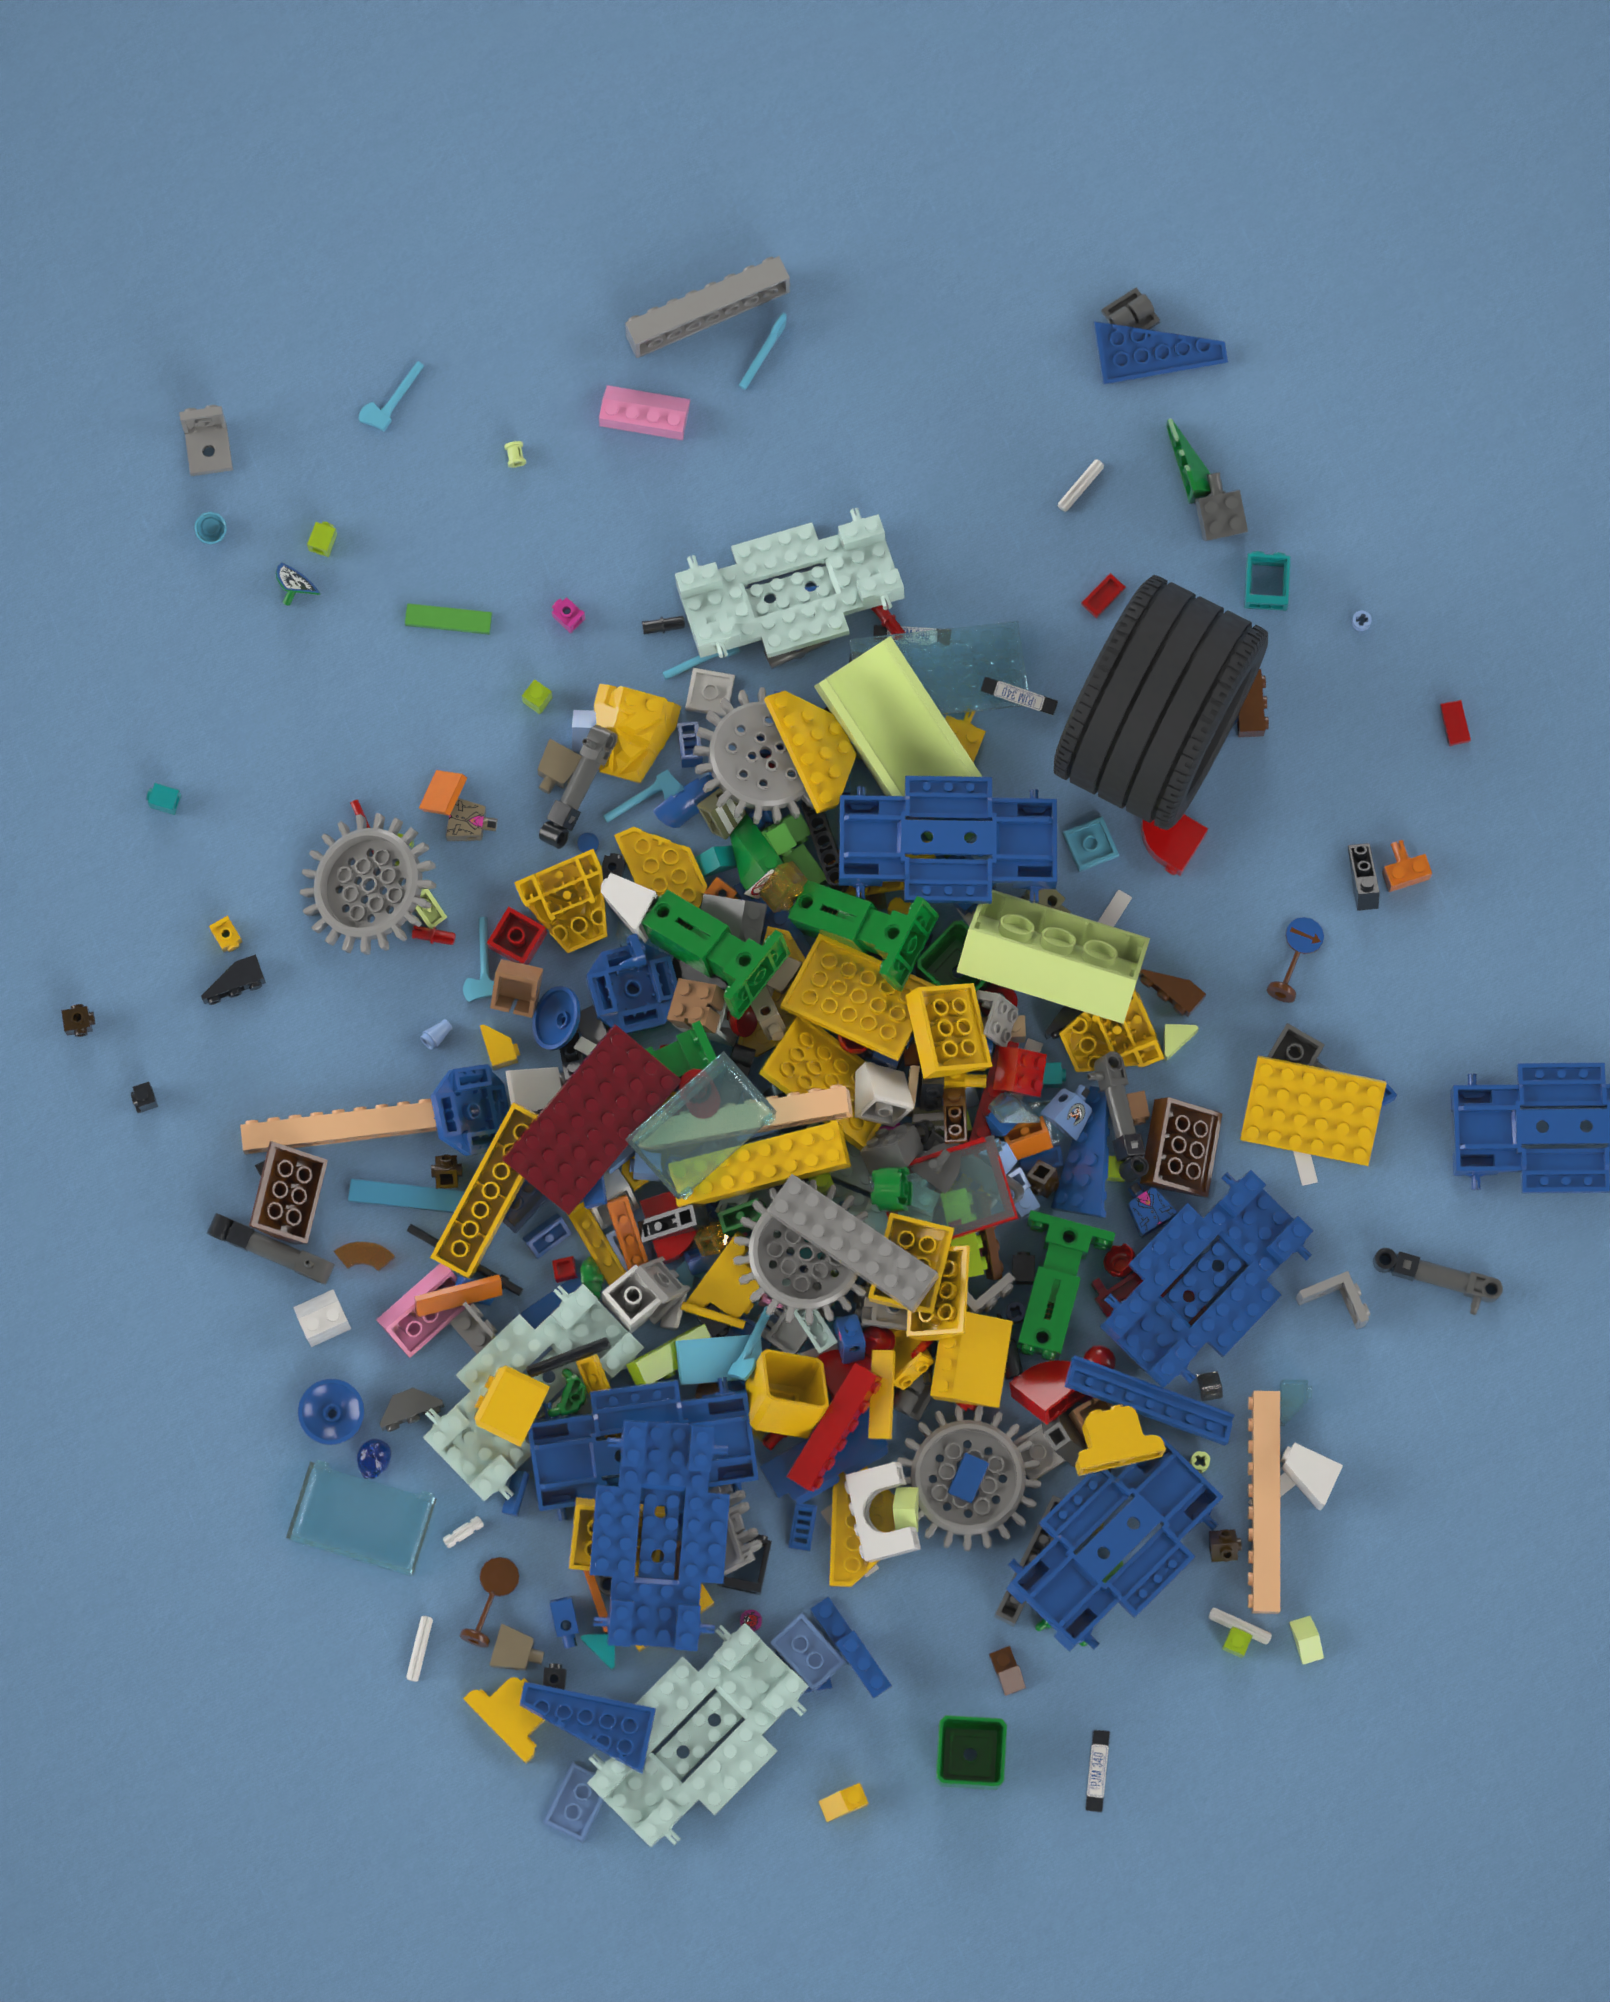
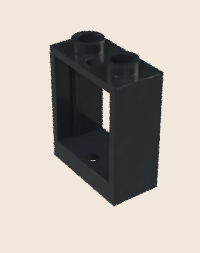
(930, 1092)
(747, 1586)

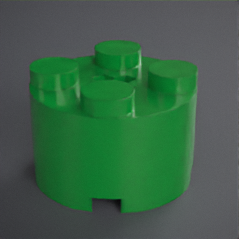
(892, 1189)

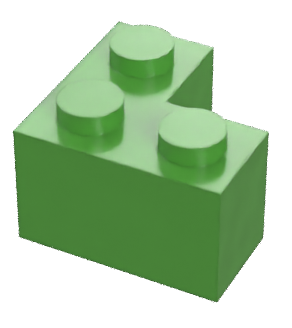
(786, 834)

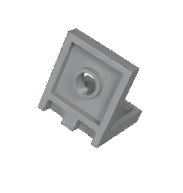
(202, 430)
(663, 1284)
(1349, 1291)
(989, 1298)
(876, 1314)

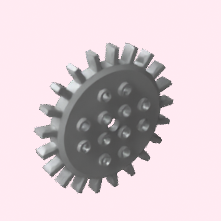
(728, 764)
(336, 872)
(800, 1293)
(1004, 1461)

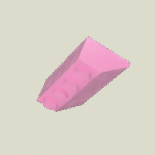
(644, 412)
(402, 1320)

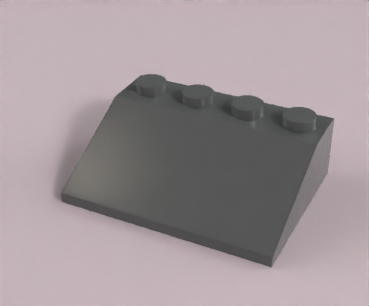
(743, 917)

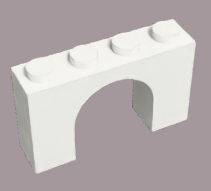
(862, 1489)

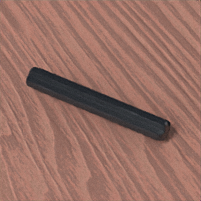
(568, 1357)

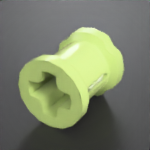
(515, 454)
(1200, 1455)

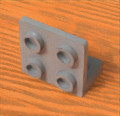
(1001, 1017)
(473, 1328)

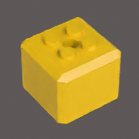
(787, 1393)
(510, 1404)

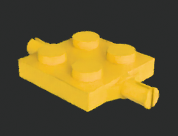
(967, 733)

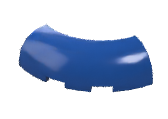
(683, 806)

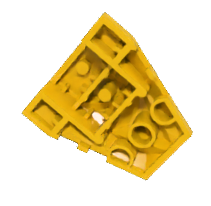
(641, 726)
(568, 900)
(1094, 1036)

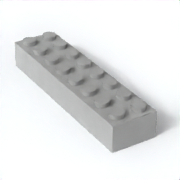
(707, 306)
(852, 1243)

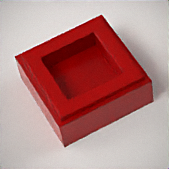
(564, 1269)

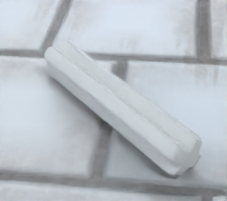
(1081, 485)
(1228, 1620)
(419, 1648)

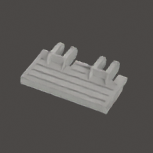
(786, 1336)
(736, 1552)

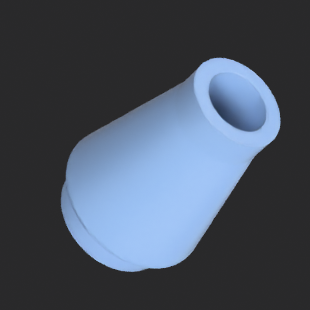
(434, 1035)

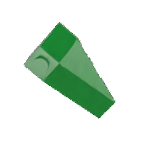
(1191, 467)
(752, 853)

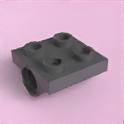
(1132, 311)
(913, 1399)

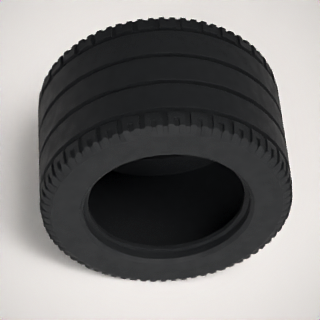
(1160, 701)

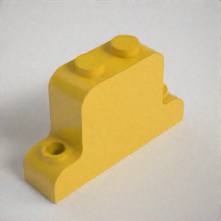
(722, 1283)
(1115, 1441)
(507, 1717)

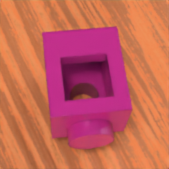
(571, 620)

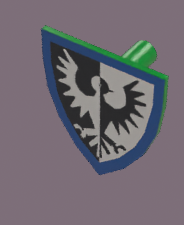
(293, 582)

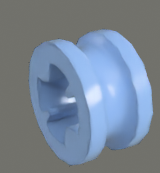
(1357, 615)

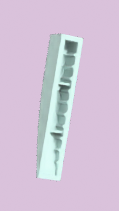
(819, 1331)

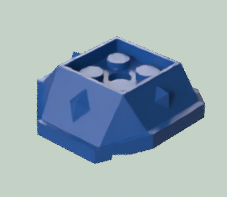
(637, 1011)
(469, 1108)

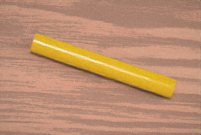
(713, 1315)

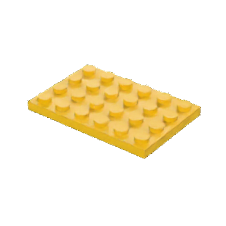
(851, 998)
(814, 1059)
(1313, 1110)

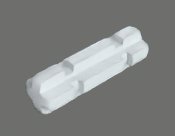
(463, 1532)

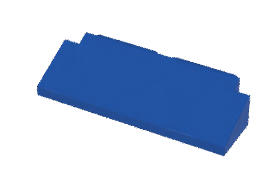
(856, 1455)

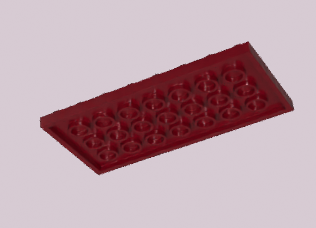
(590, 1119)

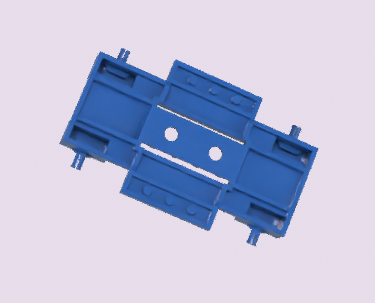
(885, 828)
(1494, 1128)
(1251, 1233)
(572, 1461)
(1070, 1586)
(655, 1605)

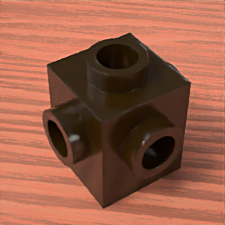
(71, 1021)
(446, 1171)
(1043, 1179)
(1224, 1545)

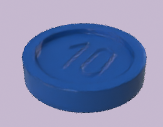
(587, 842)

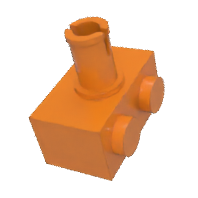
(1406, 870)
(1029, 1139)

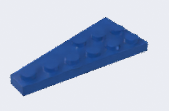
(1140, 353)
(1086, 1164)
(604, 1723)

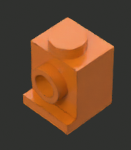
(717, 885)

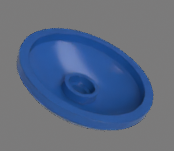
(556, 1018)
(323, 1398)

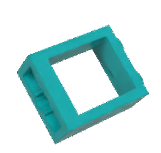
(1267, 602)

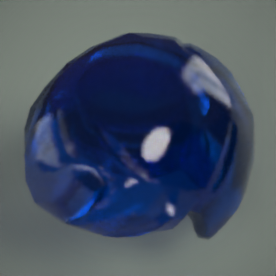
(373, 1458)

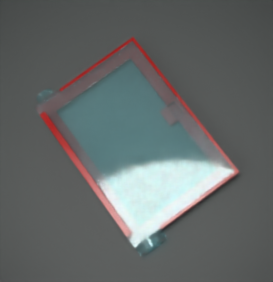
(977, 1197)

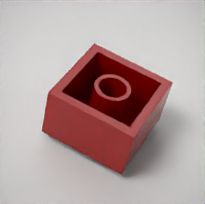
(517, 937)
(1019, 1071)

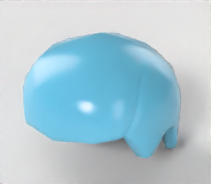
(210, 528)

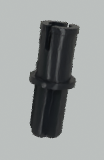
(663, 625)

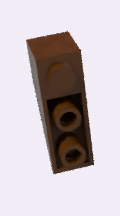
(1251, 716)
(1178, 991)
(955, 1115)

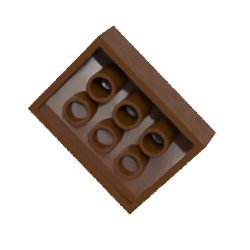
(1181, 1147)
(288, 1193)

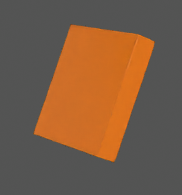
(443, 792)

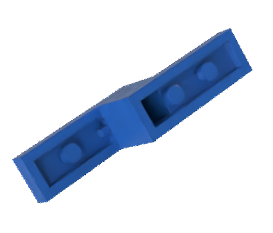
(851, 1647)

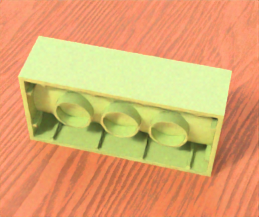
(893, 720)
(1053, 955)

